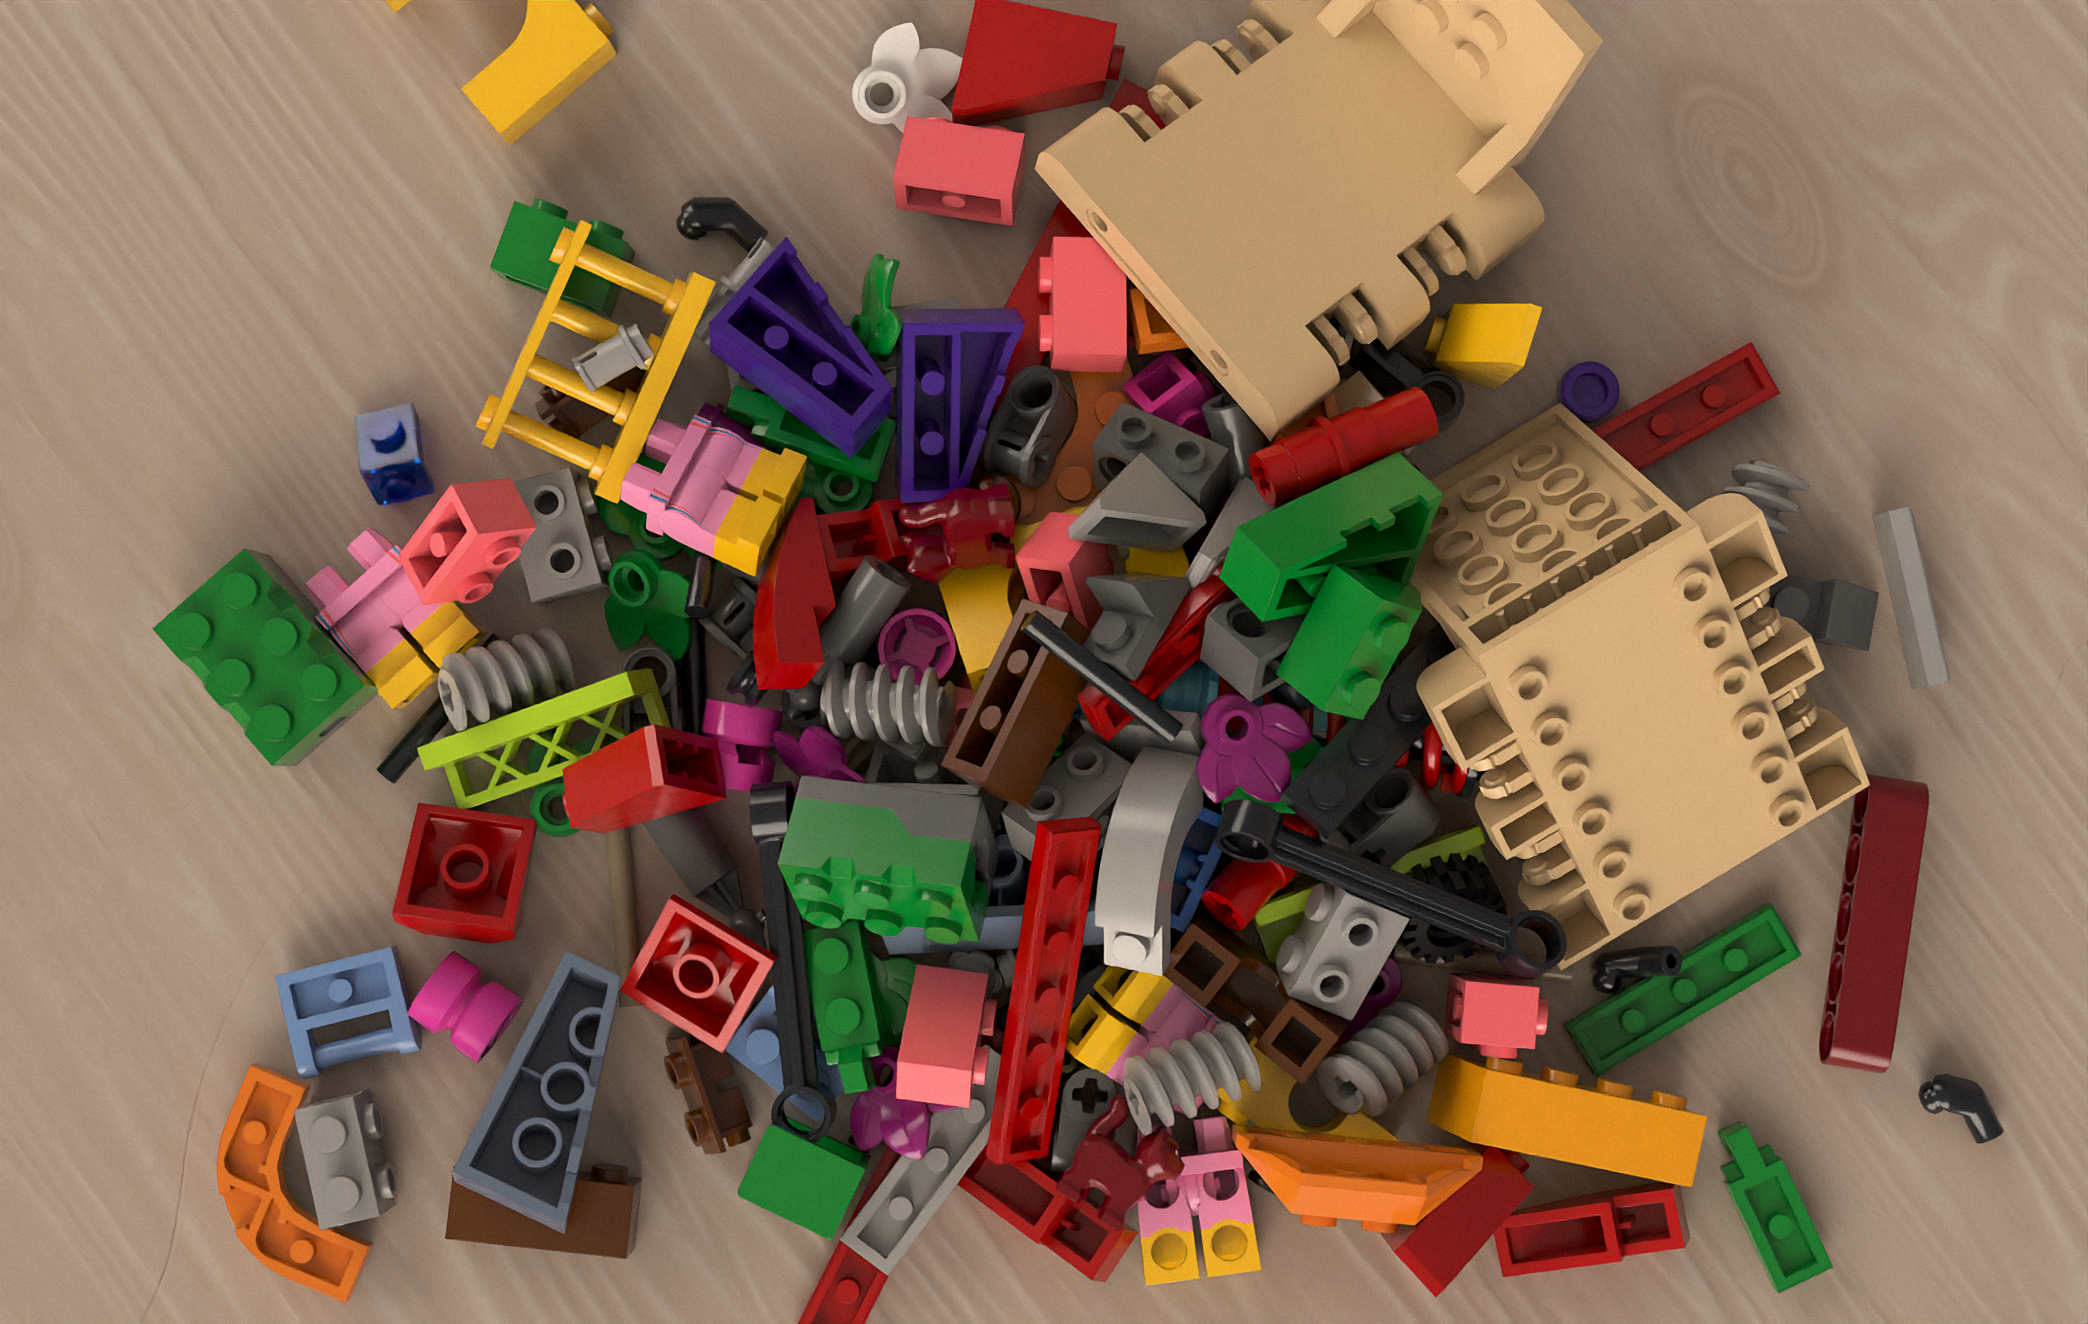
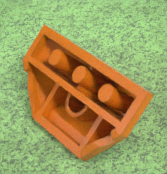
(1356, 1176)

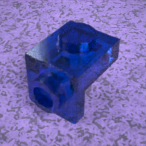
(392, 454)

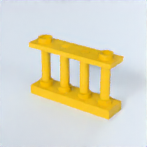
(630, 409)

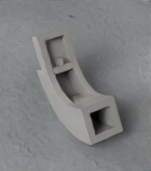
(1141, 857)

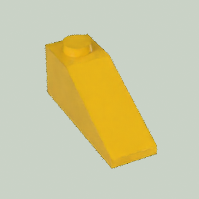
(1483, 341)

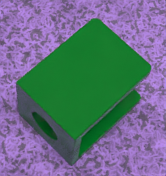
(804, 1178)

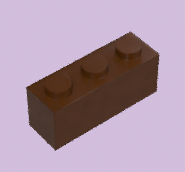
(1017, 712)
(599, 1220)

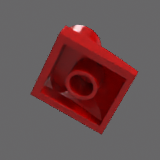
(465, 874)
(698, 973)

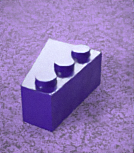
(800, 352)
(945, 391)

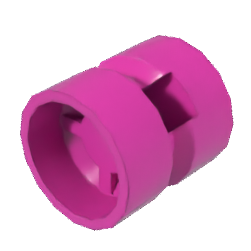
(919, 641)
(752, 729)
(460, 1002)

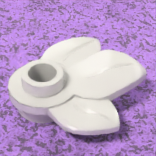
(914, 74)

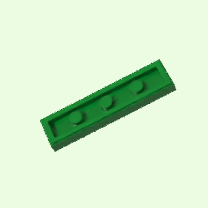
(1660, 1005)

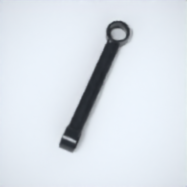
(769, 817)
(1259, 835)

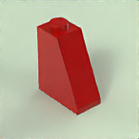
(1032, 62)
(642, 779)
(1464, 1222)

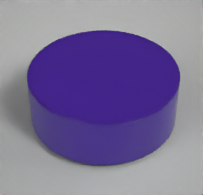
(1588, 391)

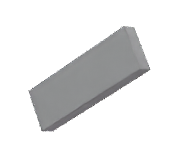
(1911, 598)

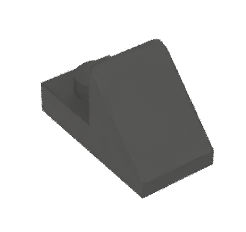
(1828, 609)
(1133, 617)

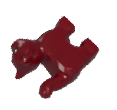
(974, 532)
(1109, 1167)

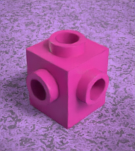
(1183, 394)

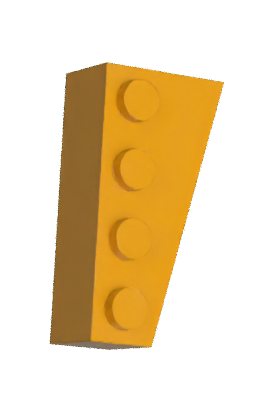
(1567, 1120)

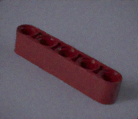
(1873, 924)

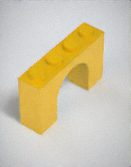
(542, 67)
(986, 598)

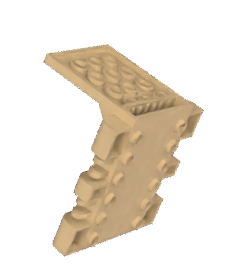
(1322, 177)
(1618, 678)

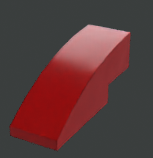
(864, 532)
(792, 604)
(1028, 1200)
(1592, 1229)

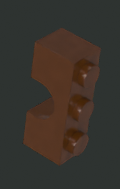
(1228, 972)

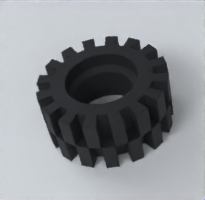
(1462, 878)

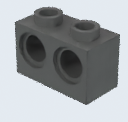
(1187, 459)
(1246, 648)

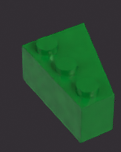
(1360, 522)

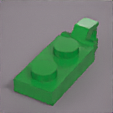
(782, 430)
(845, 1001)
(1771, 1210)

